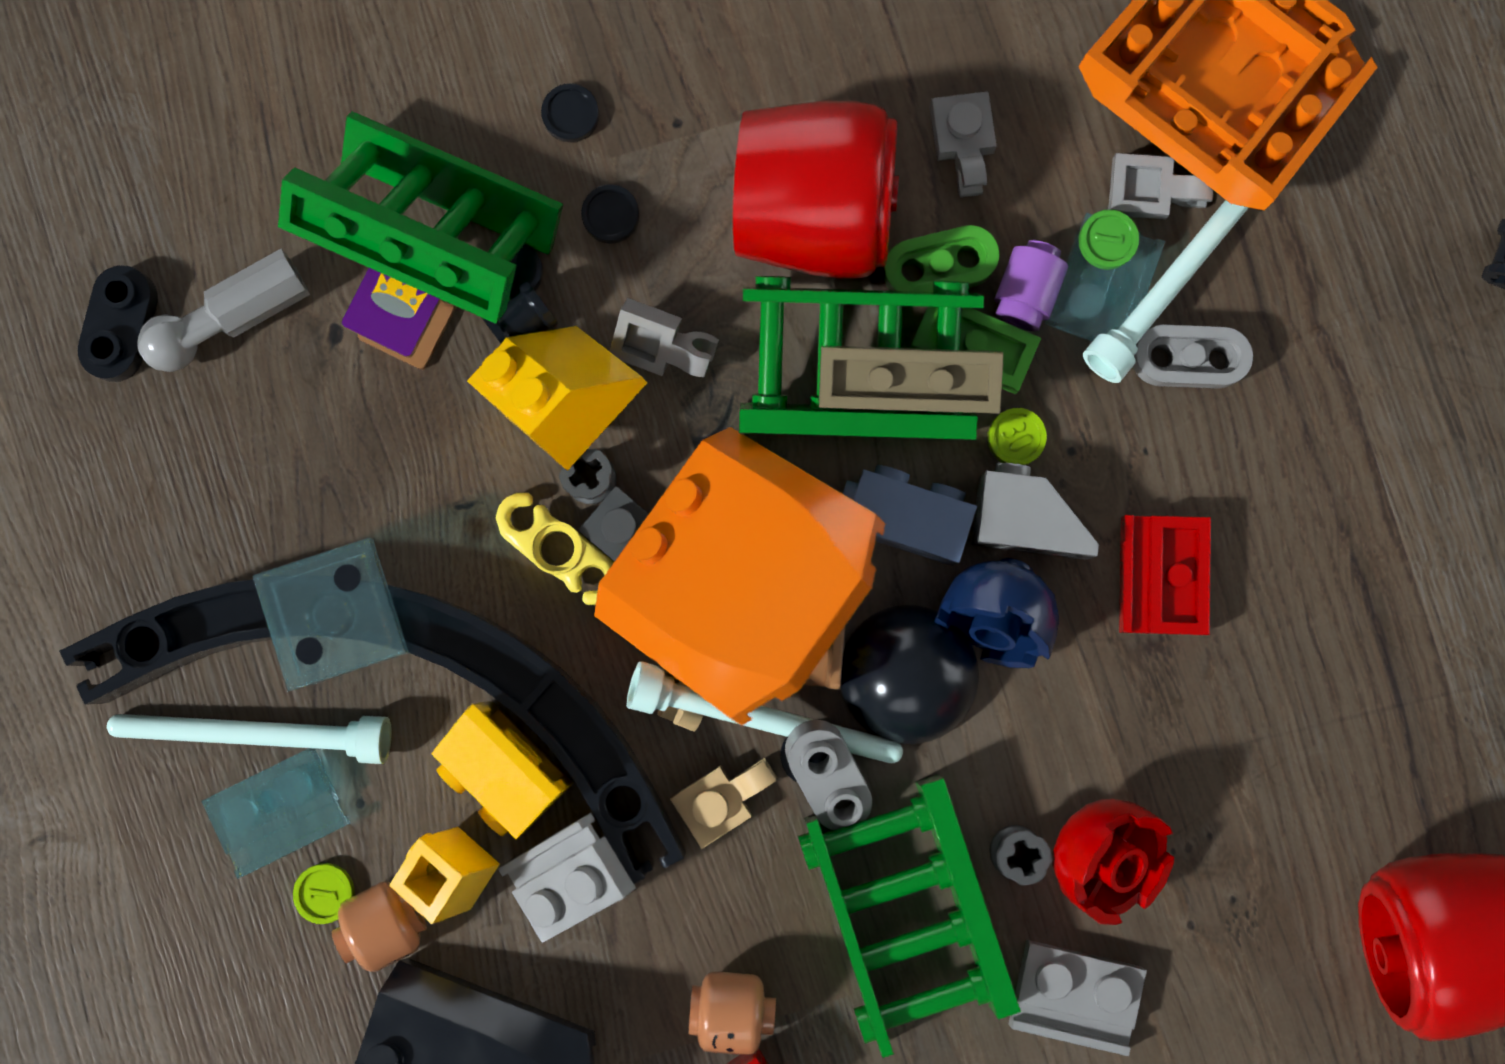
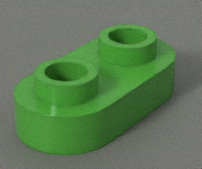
(938, 259)

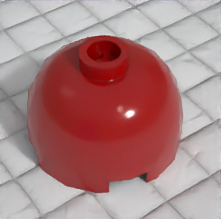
(1112, 858)

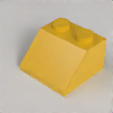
(557, 388)
(499, 769)

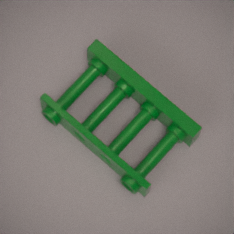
(404, 247)
(769, 407)
(965, 926)

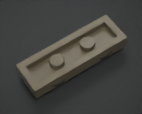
(910, 379)

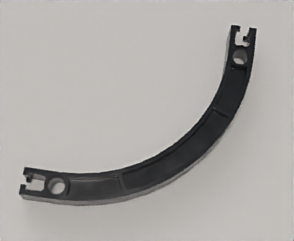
(435, 631)

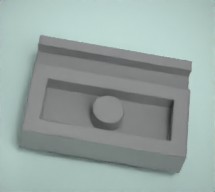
(567, 878)
(1077, 997)

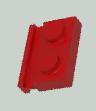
(1165, 575)

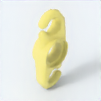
(530, 543)

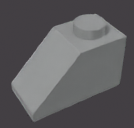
(1027, 516)

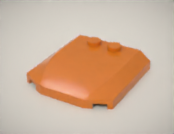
(1230, 85)
(741, 574)

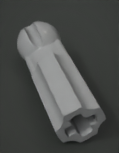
(228, 307)

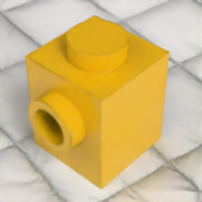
(444, 874)

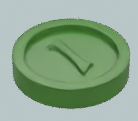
(1108, 239)

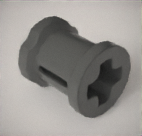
(606, 476)
(1036, 861)

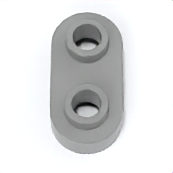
(1189, 356)
(830, 779)

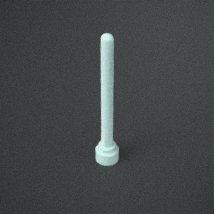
(1113, 353)
(656, 690)
(365, 739)

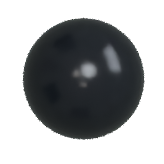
(908, 675)

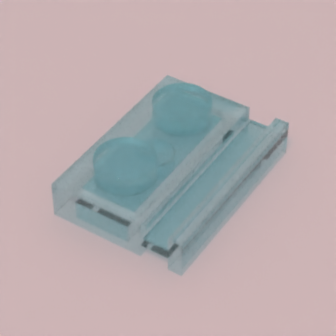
(1102, 299)
(275, 812)

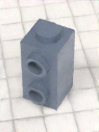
(914, 518)

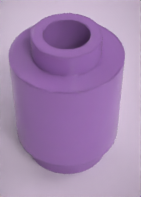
(1030, 285)

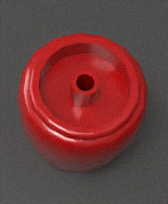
(816, 187)
(1438, 942)

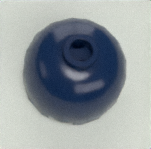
(1003, 612)

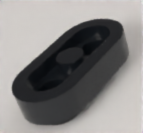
(116, 322)

